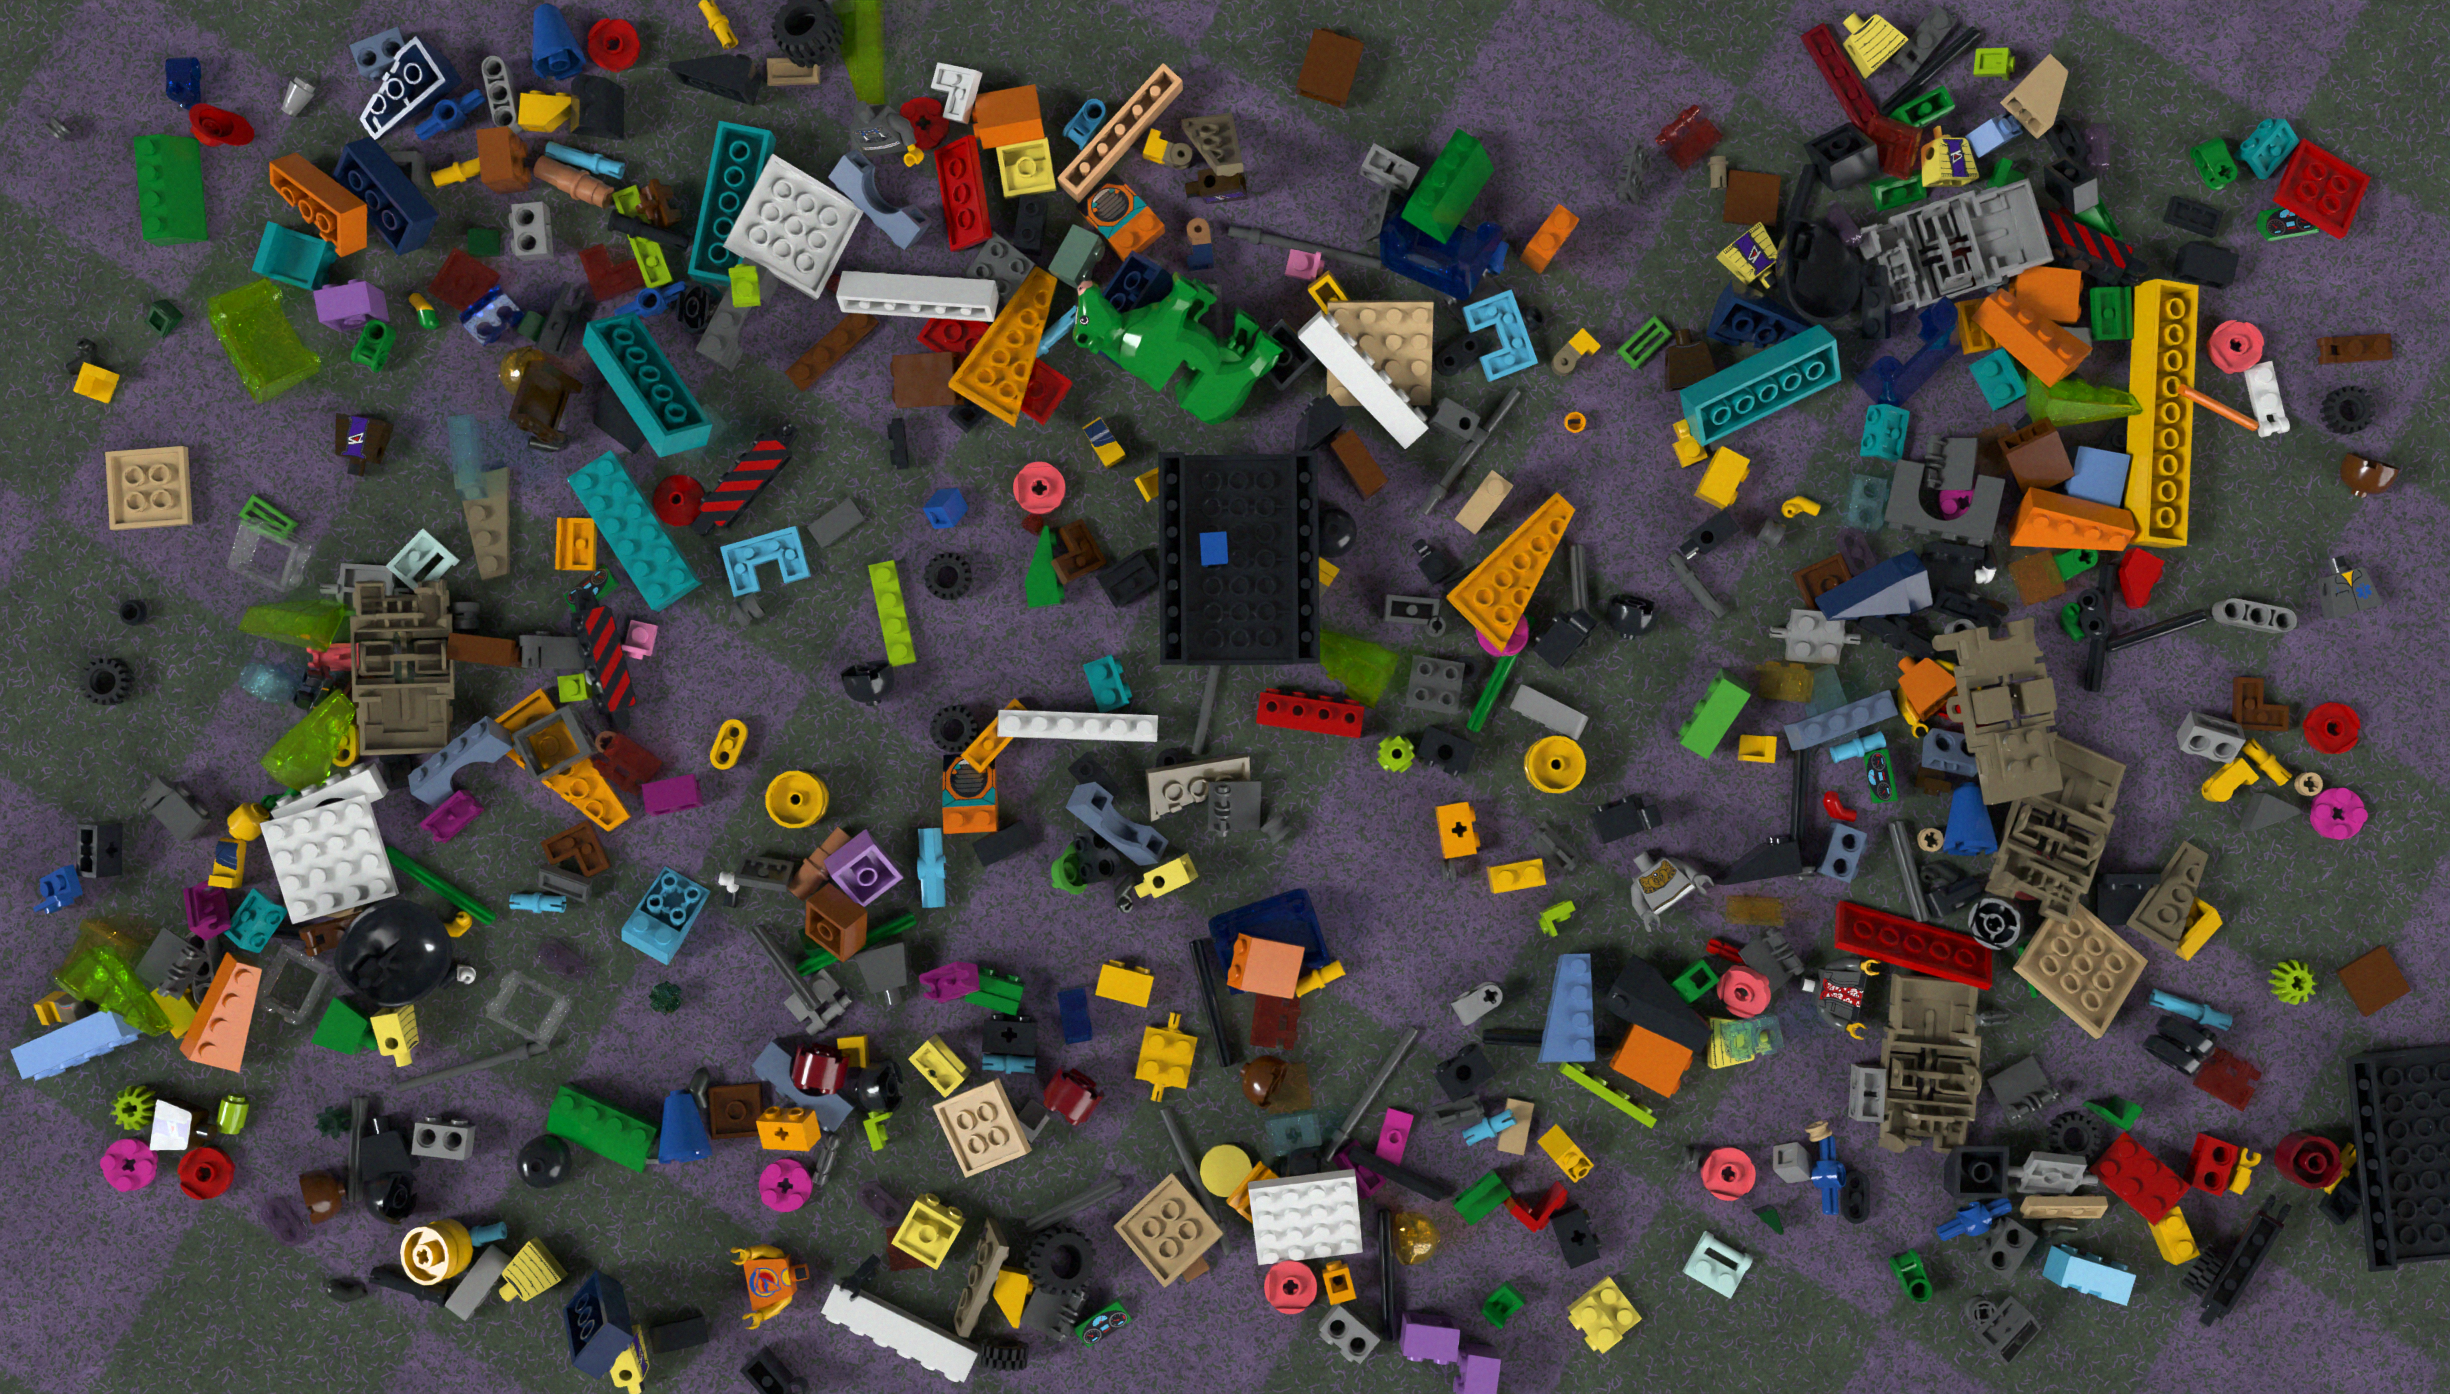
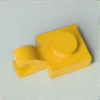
(1687, 447)
(2240, 1173)

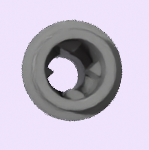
(297, 96)

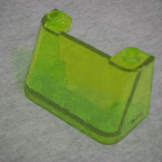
(260, 340)

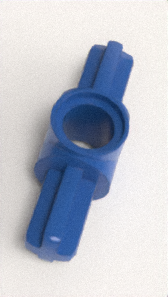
(461, 109)
(664, 297)
(1829, 1176)
(1974, 1219)

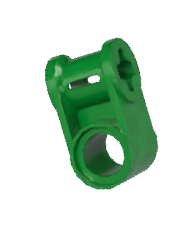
(2212, 161)
(374, 347)
(2069, 564)
(1909, 1271)

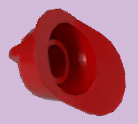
(218, 126)

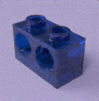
(486, 310)
(1075, 1014)

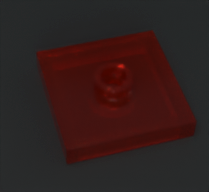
(462, 280)

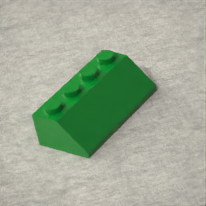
(1449, 187)
(170, 189)
(603, 1126)

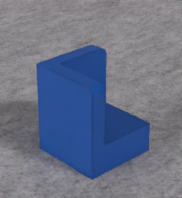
(945, 508)
(1214, 548)

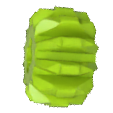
(2285, 978)
(124, 1107)

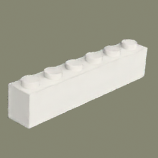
(917, 296)
(1362, 379)
(1077, 726)
(901, 1331)

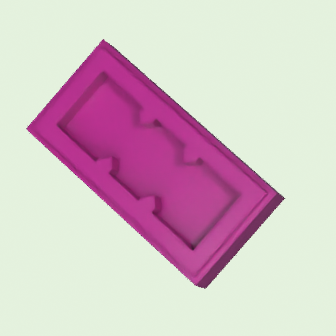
(1394, 1135)

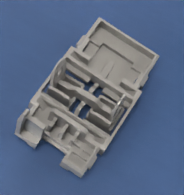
(2002, 233)

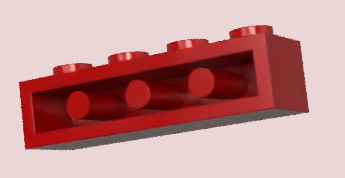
(1309, 714)

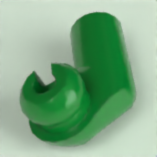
(2069, 621)
(269, 801)

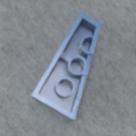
(1570, 1013)

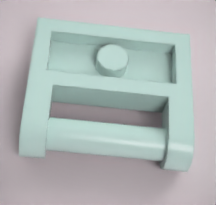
(417, 555)
(1714, 1273)

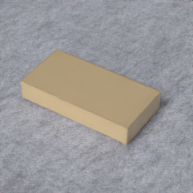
(783, 72)
(1515, 1137)

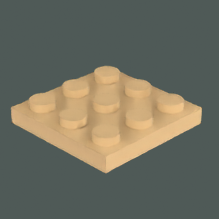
(148, 488)
(982, 1128)
(1169, 1230)

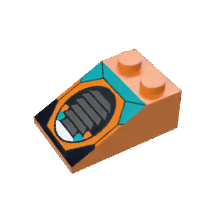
(1121, 218)
(969, 797)

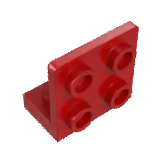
(1538, 1216)

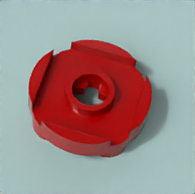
(613, 30)
(933, 112)
(2346, 731)
(191, 1175)

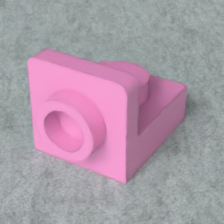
(1304, 265)
(640, 639)

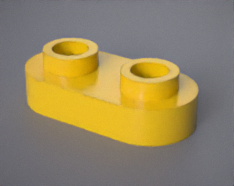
(350, 742)
(728, 743)

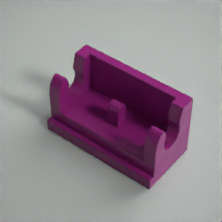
(672, 795)
(452, 816)
(206, 910)
(951, 981)

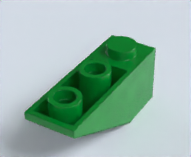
(1042, 580)
(1694, 980)

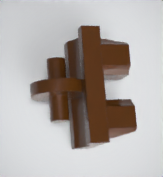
(655, 205)

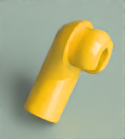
(1798, 504)
(459, 925)

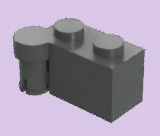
(1414, 612)
(551, 652)
(175, 808)

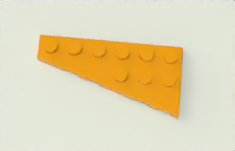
(1003, 359)
(1504, 582)
(577, 784)

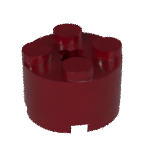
(820, 1068)
(1072, 1095)
(2308, 1160)

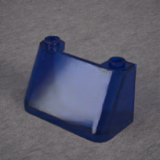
(1447, 267)
(1893, 382)
(1280, 917)

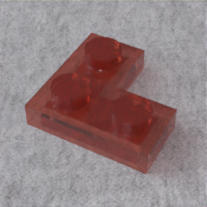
(1901, 142)
(607, 279)

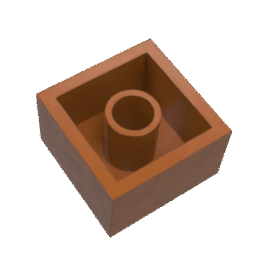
(503, 160)
(836, 922)

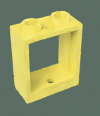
(939, 1057)

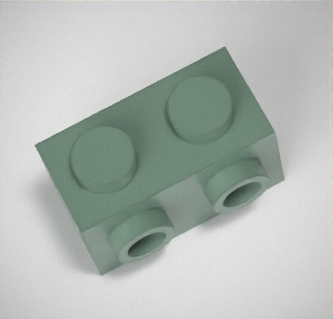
(1077, 256)

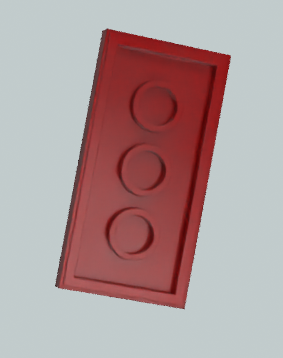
(963, 193)

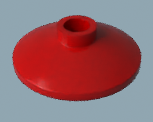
(684, 512)

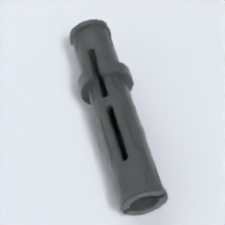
(1696, 585)

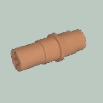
(574, 182)
(814, 870)

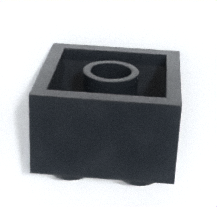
(597, 107)
(1843, 156)
(1293, 360)
(617, 422)
(1319, 423)
(1977, 1171)

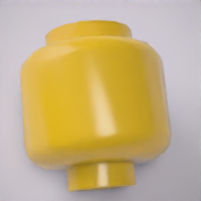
(246, 820)

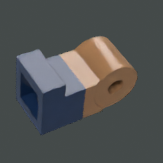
(1199, 235)

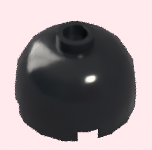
(697, 306)
(1336, 532)
(1632, 616)
(869, 682)
(1996, 922)
(879, 1087)
(544, 1162)
(1302, 1162)
(388, 1201)

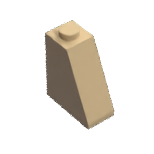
(2038, 96)
(1484, 502)

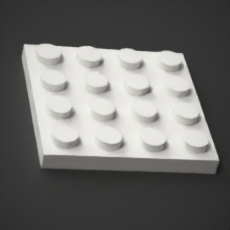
(794, 227)
(329, 858)
(1305, 1216)

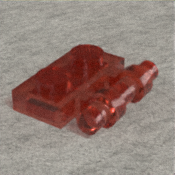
(1694, 143)
(630, 756)
(1266, 1021)
(2222, 1085)

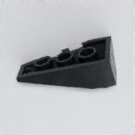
(1651, 1003)

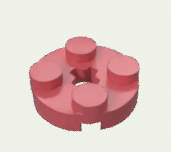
(2229, 360)
(1028, 479)
(1750, 980)
(1735, 1186)
(1301, 1297)

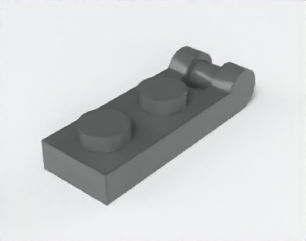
(1924, 40)

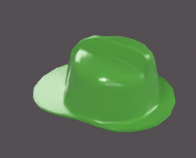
(1066, 872)

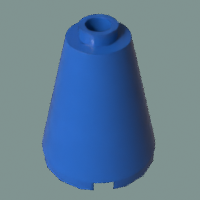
(554, 45)
(1969, 824)
(682, 1130)

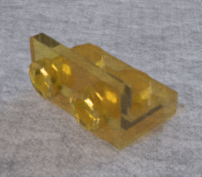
(1785, 683)

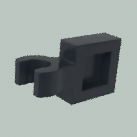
(1433, 564)
(866, 1272)

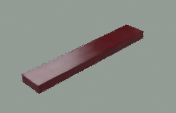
(1842, 80)

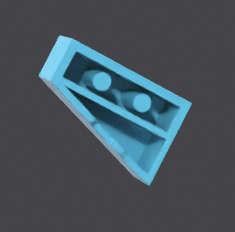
(2089, 1274)

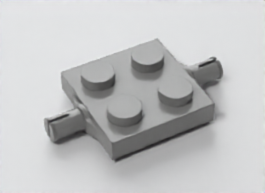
(359, 572)
(1813, 638)
(2051, 1174)

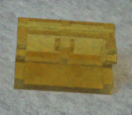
(1754, 911)

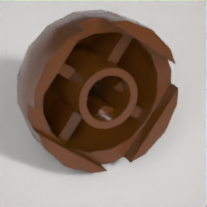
(2367, 475)
(1260, 1081)
(321, 1194)

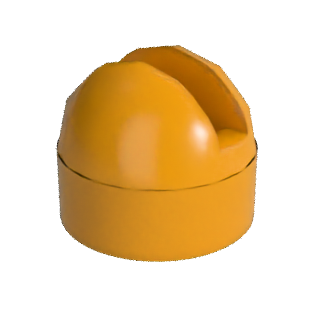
(1574, 427)

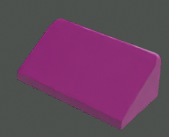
(1366, 1180)

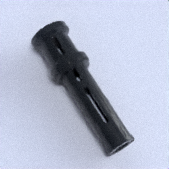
(636, 227)
(434, 1293)

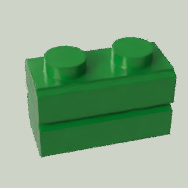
(1925, 108)
(997, 991)

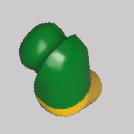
(425, 312)

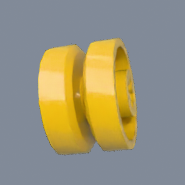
(1567, 754)
(812, 794)
(436, 1251)

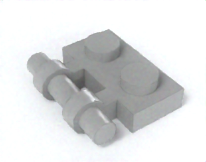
(824, 988)

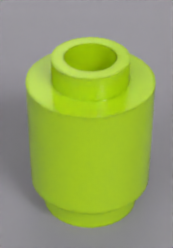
(232, 1113)

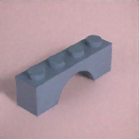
(856, 179)
(1840, 720)
(481, 742)
(1136, 841)
(777, 1066)

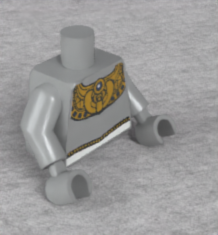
(1662, 885)

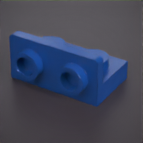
(59, 889)

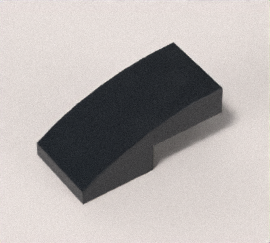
(967, 415)
(397, 769)
(1002, 843)
(2343, 1198)
(678, 1335)

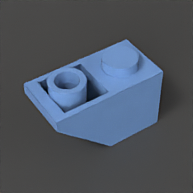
(1994, 134)

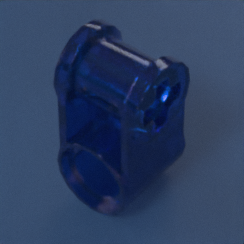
(183, 79)

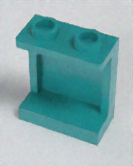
(294, 258)

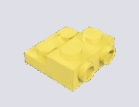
(1026, 168)
(929, 1230)
(1603, 1315)

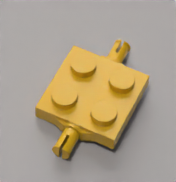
(1166, 1057)

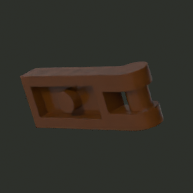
(2355, 349)
(331, 930)

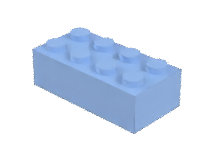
(73, 1045)

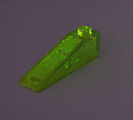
(864, 47)
(2076, 402)
(299, 623)
(1358, 664)
(309, 748)
(112, 984)

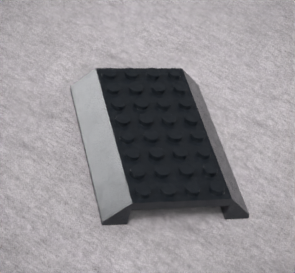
(1267, 595)
(2403, 1152)

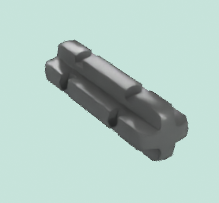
(1991, 1017)
(826, 1159)

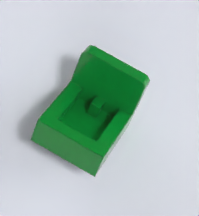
(1502, 1304)

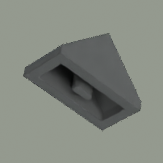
(2266, 810)

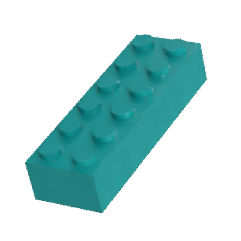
(734, 170)
(647, 384)
(1761, 384)
(634, 531)

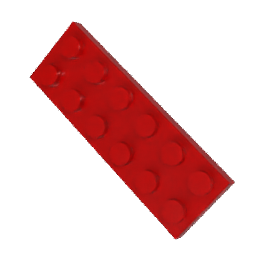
(1045, 385)
(1912, 945)

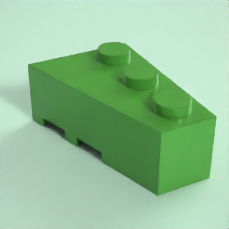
(1714, 713)

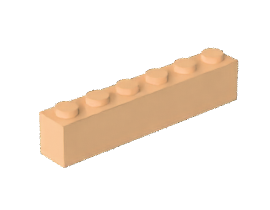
(1120, 133)

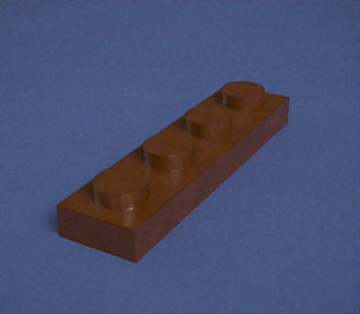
(831, 349)

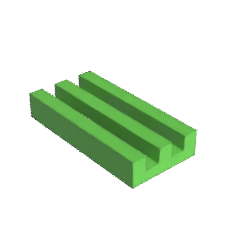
(1628, 357)
(250, 506)

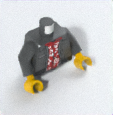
(1839, 992)

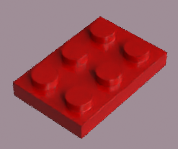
(2139, 1179)

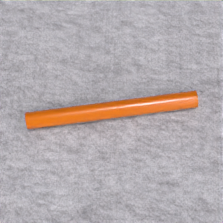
(2218, 407)

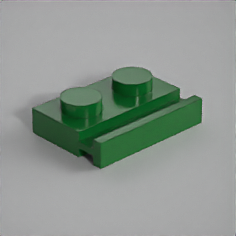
(2111, 313)

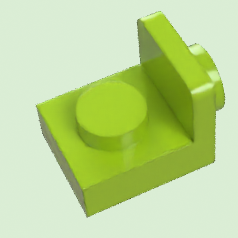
(1994, 63)
(745, 286)
(574, 688)
(1557, 912)
(876, 1133)

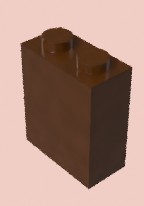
(1329, 67)
(924, 379)
(2036, 456)
(1357, 464)
(484, 650)

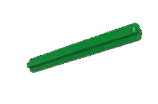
(1493, 687)
(440, 886)
(872, 937)

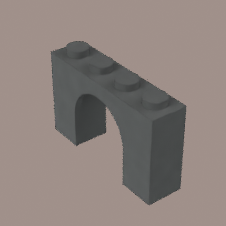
(720, 339)
(1974, 526)

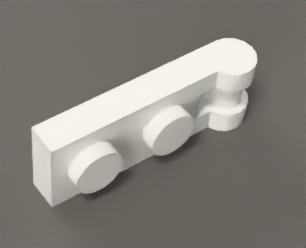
(2266, 399)

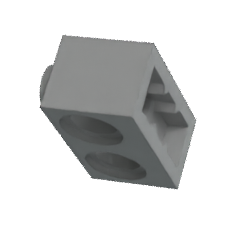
(1385, 167)
(537, 230)
(2210, 737)
(1867, 1093)
(444, 1144)
(1352, 1328)

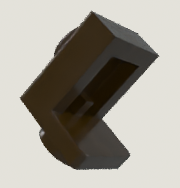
(1931, 781)

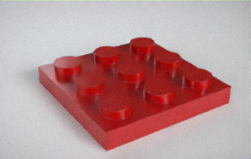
(2321, 189)

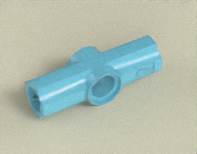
(931, 867)

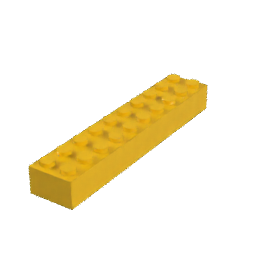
(2162, 434)

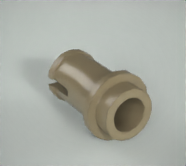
(1718, 172)

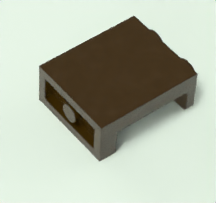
(542, 400)

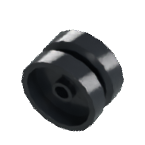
(2179, 1046)

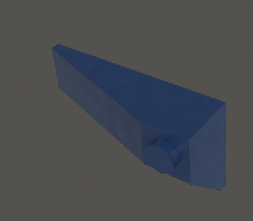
(413, 84)
(1752, 317)
(1886, 589)

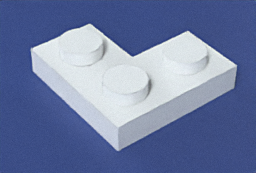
(962, 89)

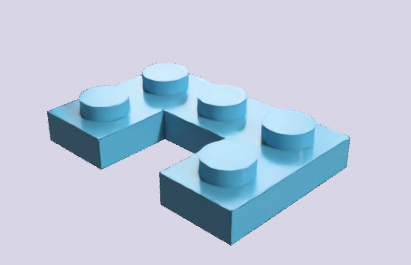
(1506, 317)
(746, 554)

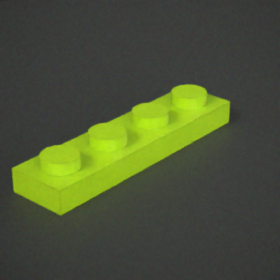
(648, 253)
(892, 613)
(1617, 1098)

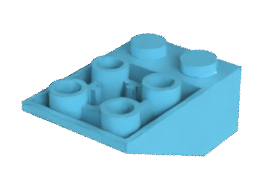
(665, 915)

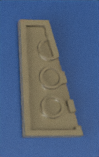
(1216, 141)
(490, 524)
(1189, 782)
(2166, 906)
(992, 1253)

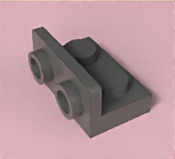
(764, 873)

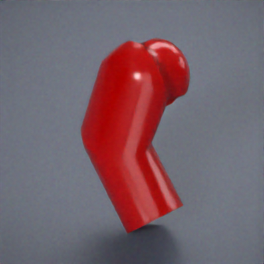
(1835, 809)

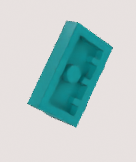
(2267, 146)
(1998, 378)
(1884, 432)
(1107, 683)
(255, 921)

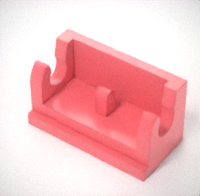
(337, 657)

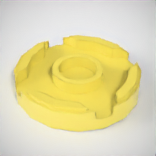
(1224, 1169)

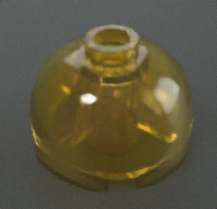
(513, 366)
(1416, 1237)

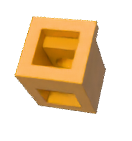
(1338, 1292)

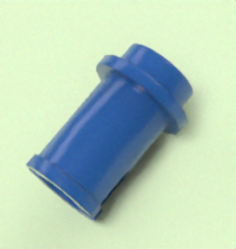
(1496, 263)

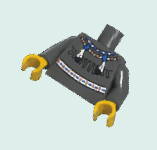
(883, 131)

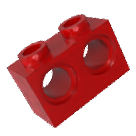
(2202, 1162)

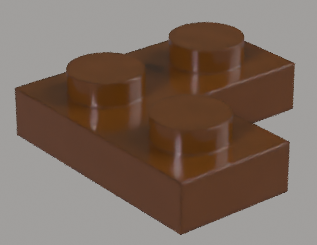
(1083, 553)
(2251, 712)
(579, 842)

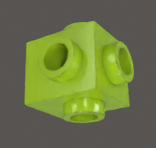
(1386, 759)

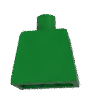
(345, 1028)

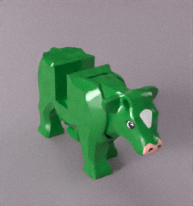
(1164, 333)

